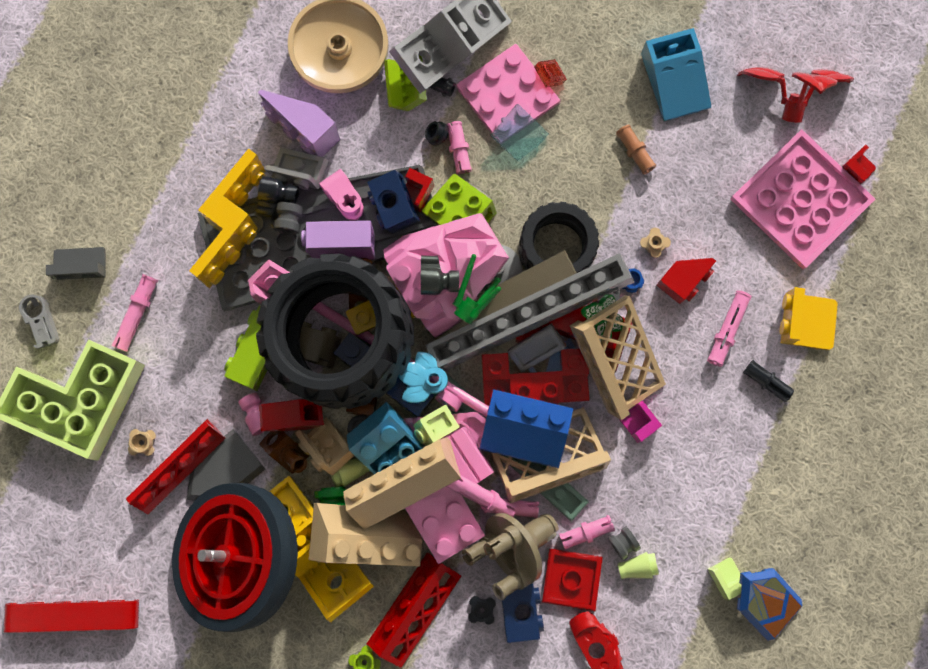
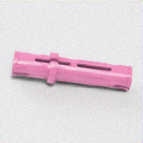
(133, 316)
(718, 355)
(487, 499)

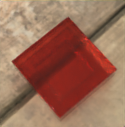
(550, 73)

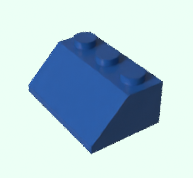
(526, 428)

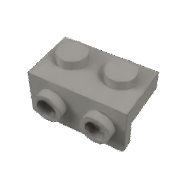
(298, 168)

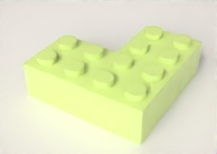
(81, 412)

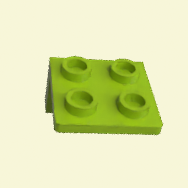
(457, 201)

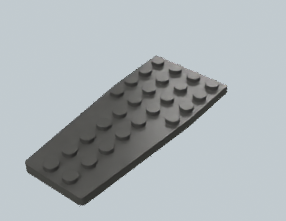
(288, 249)

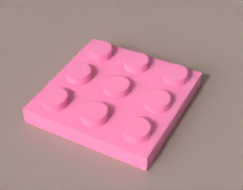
(503, 84)

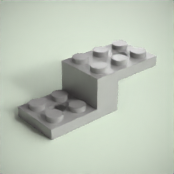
(448, 39)

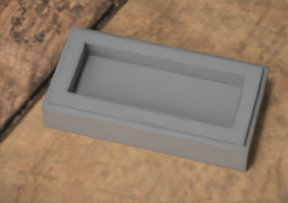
(536, 348)

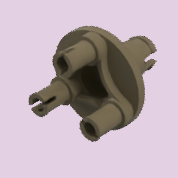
(513, 549)

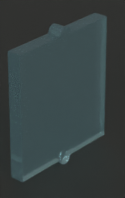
(519, 134)

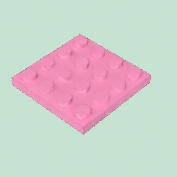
(802, 199)

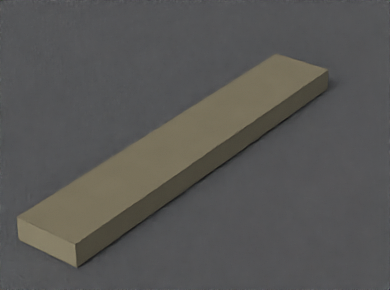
(525, 284)

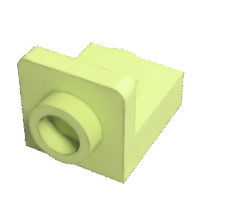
(435, 426)

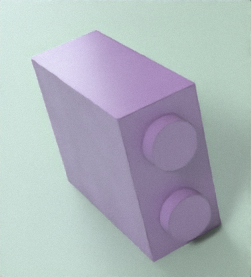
(340, 237)

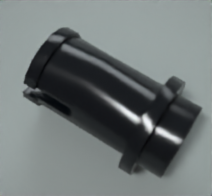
(444, 86)

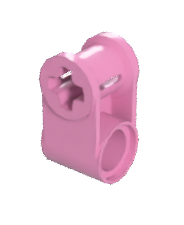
(341, 192)

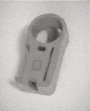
(42, 325)

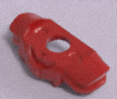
(589, 631)

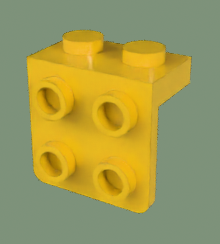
(808, 320)

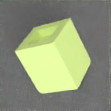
(726, 578)

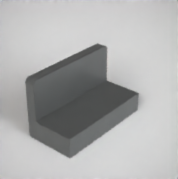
(78, 263)

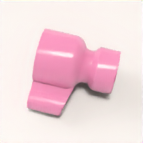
(250, 405)

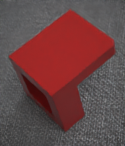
(859, 166)
(419, 187)

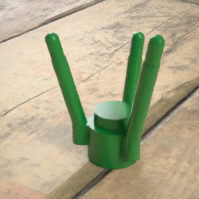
(469, 309)

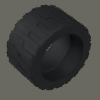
(562, 214)

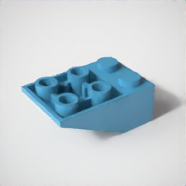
(677, 74)
(382, 439)

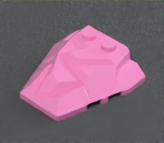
(453, 246)

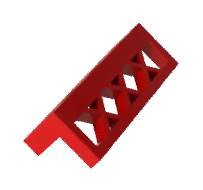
(176, 467)
(410, 608)

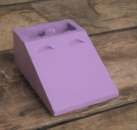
(301, 121)

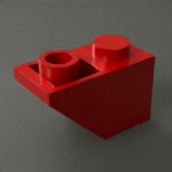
(684, 276)
(290, 415)

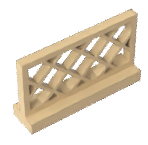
(603, 371)
(554, 477)

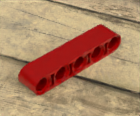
(71, 616)

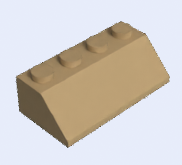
(402, 484)
(342, 540)

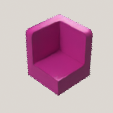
(640, 422)

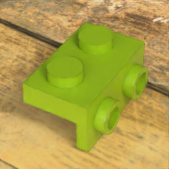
(400, 90)

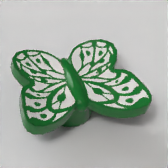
(595, 307)

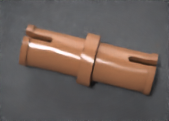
(636, 149)

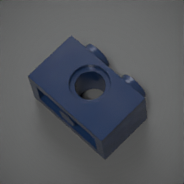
(403, 212)
(529, 627)

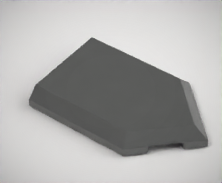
(227, 463)

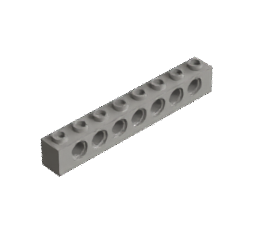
(531, 312)

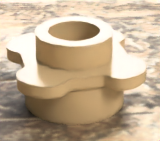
(655, 235)
(134, 442)

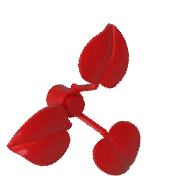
(796, 103)

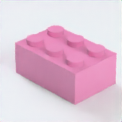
(445, 523)

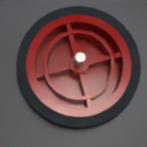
(234, 557)

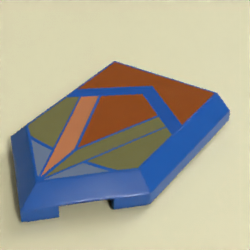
(767, 601)

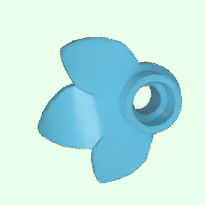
(418, 376)

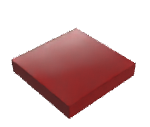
(572, 579)

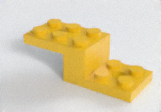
(232, 222)
(318, 575)

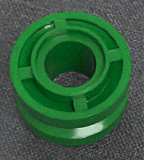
(331, 495)

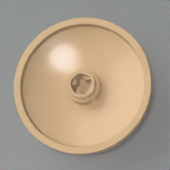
(338, 45)

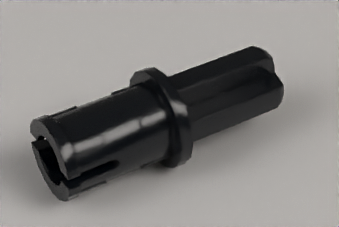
(768, 381)

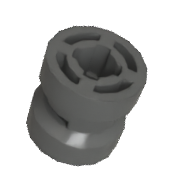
(288, 218)

